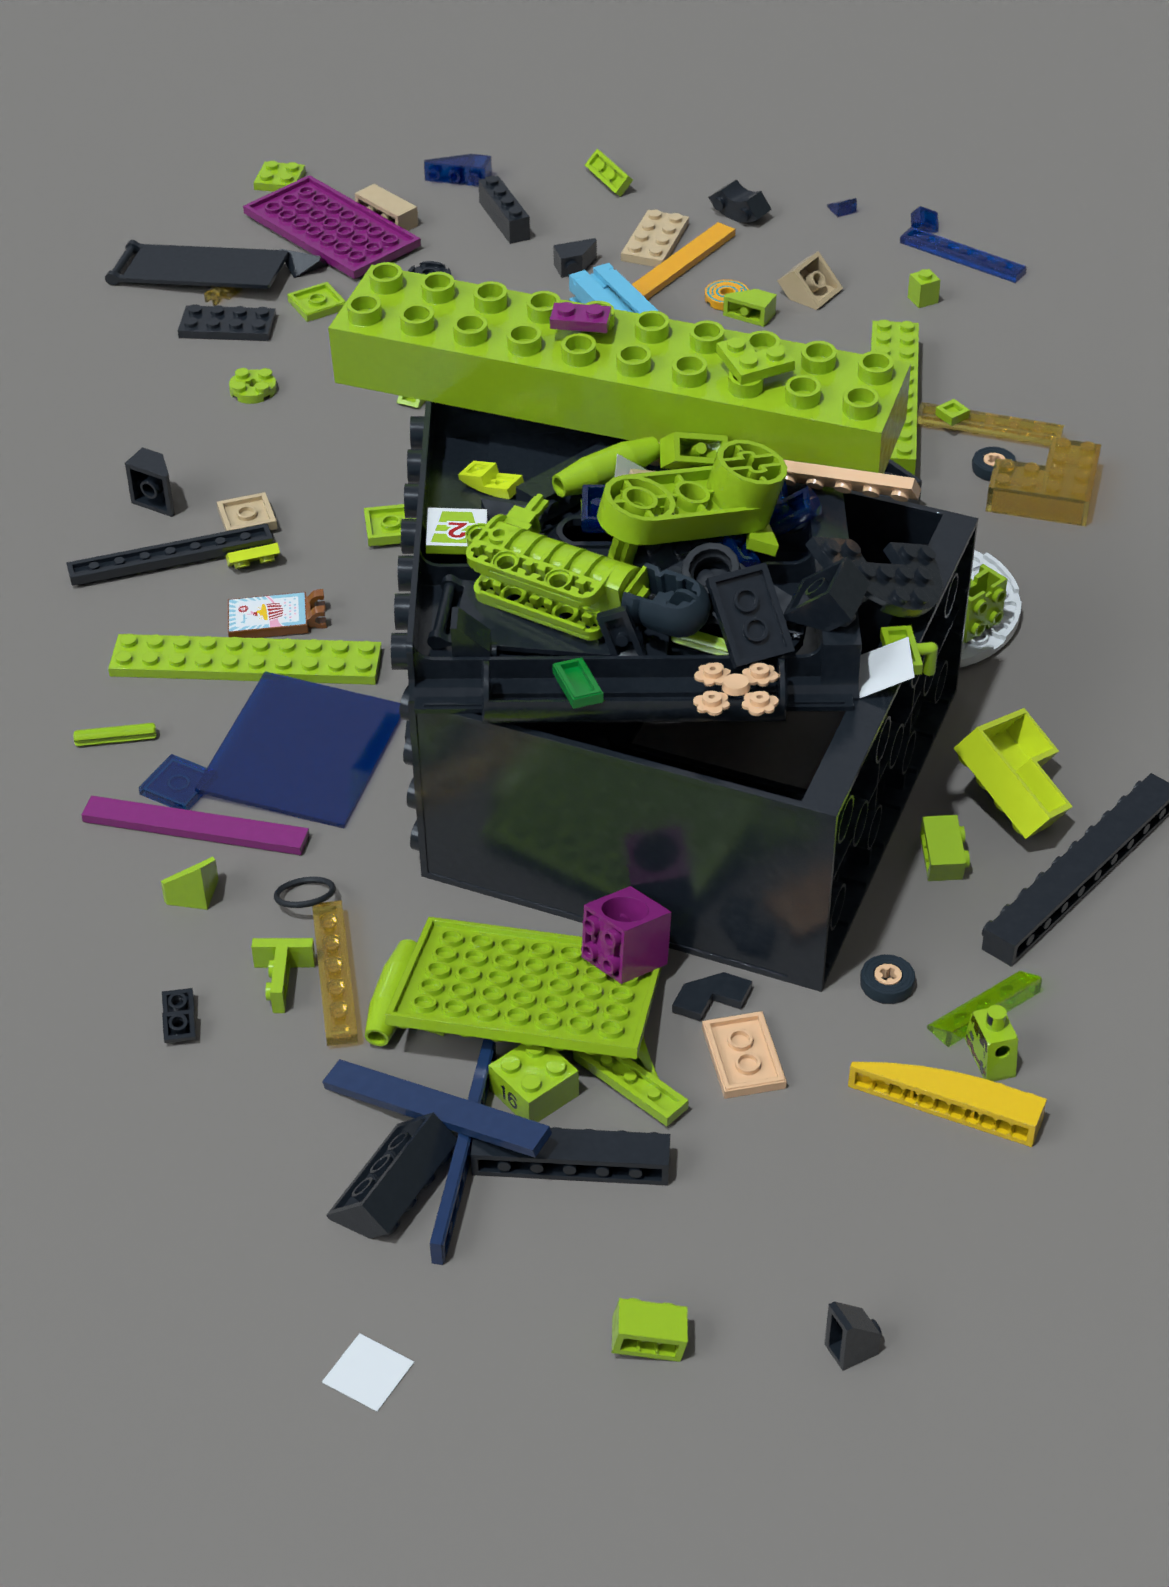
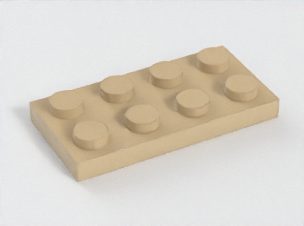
(654, 238)

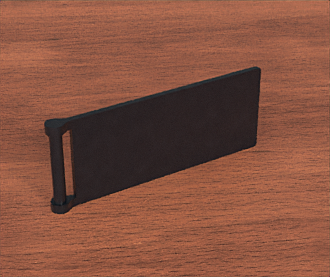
(198, 266)
(521, 634)

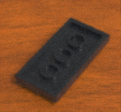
(227, 323)

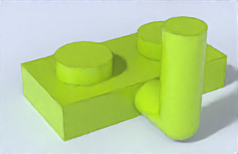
(892, 634)

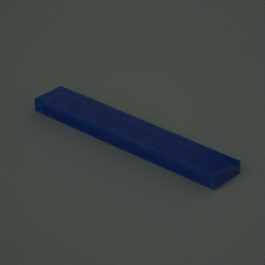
(963, 254)

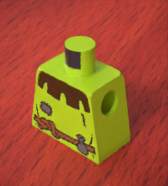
(990, 1032)

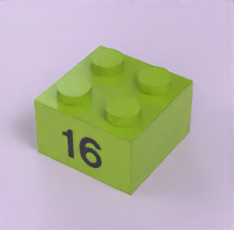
(533, 1081)

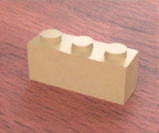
(388, 206)

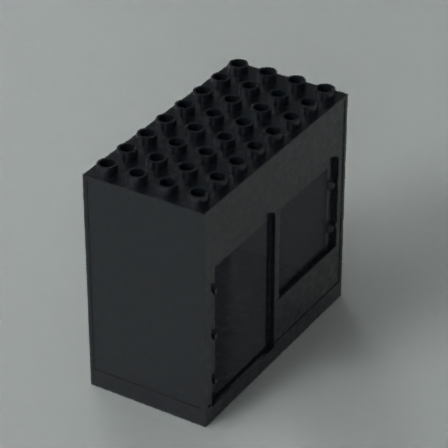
(740, 860)

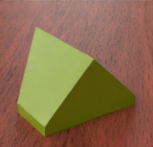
(192, 886)

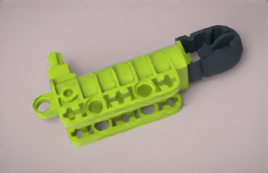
(575, 580)

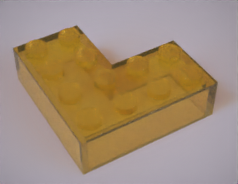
(1049, 492)

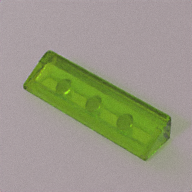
(1006, 993)

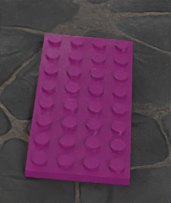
(332, 226)

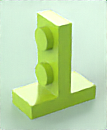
(279, 957)

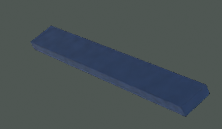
(455, 1112)
(460, 1162)

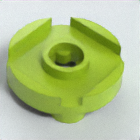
(252, 385)

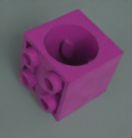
(625, 934)

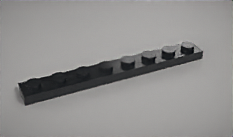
(167, 554)

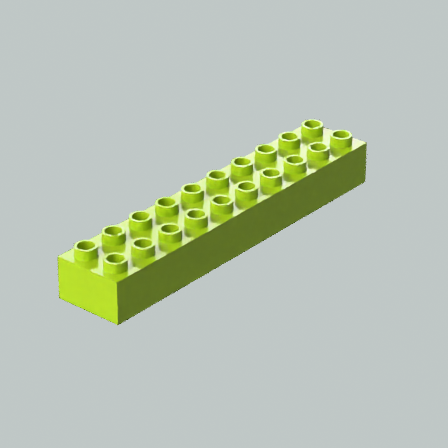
(637, 381)

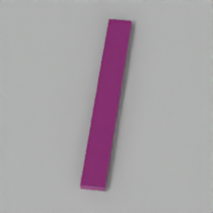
(195, 825)

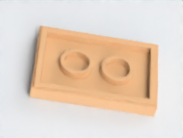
(743, 1055)

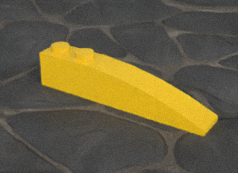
(954, 1097)

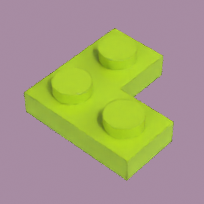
(751, 365)

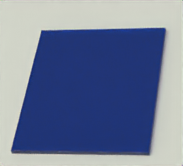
(302, 749)

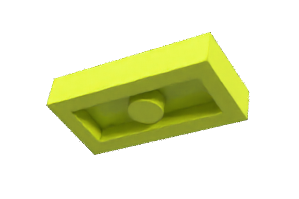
(264, 554)

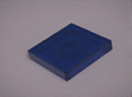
(174, 783)

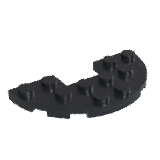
(903, 588)

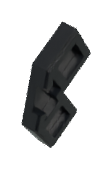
(722, 987)

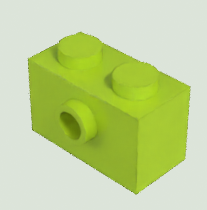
(943, 848)
(649, 1329)

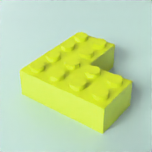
(1008, 764)

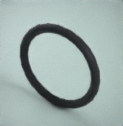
(304, 880)

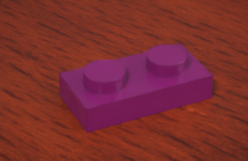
(580, 317)

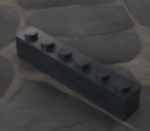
(582, 1157)

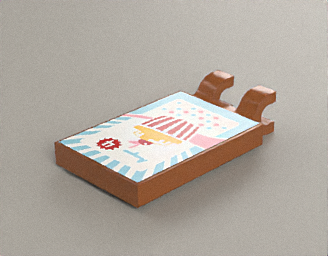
(276, 614)

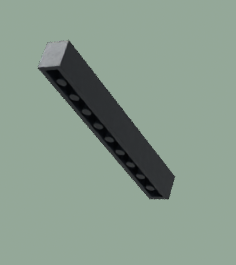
(1077, 871)

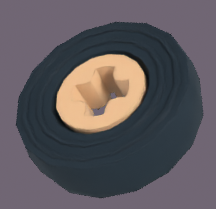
(984, 461)
(889, 990)

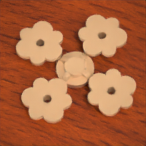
(736, 685)

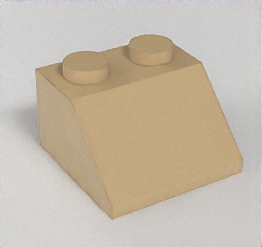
(810, 282)

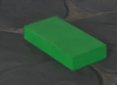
(578, 683)

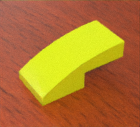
(487, 479)

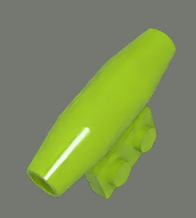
(600, 466)
(376, 1031)

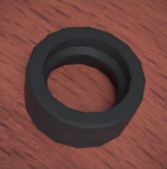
(709, 552)

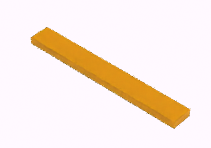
(684, 259)

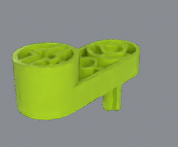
(694, 502)

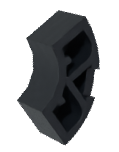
(739, 203)

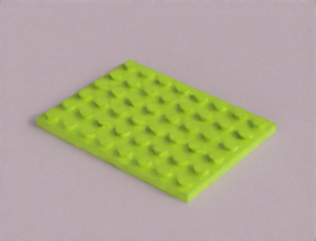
(519, 990)

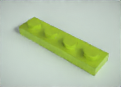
(636, 1085)

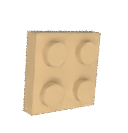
(246, 512)

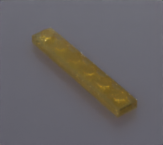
(995, 425)
(334, 973)

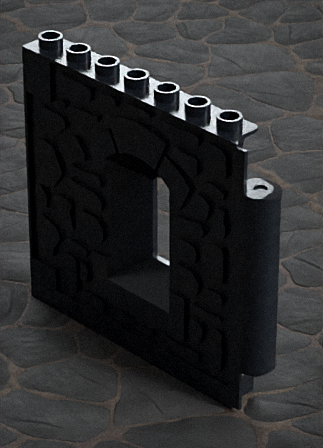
(522, 684)

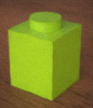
(923, 288)

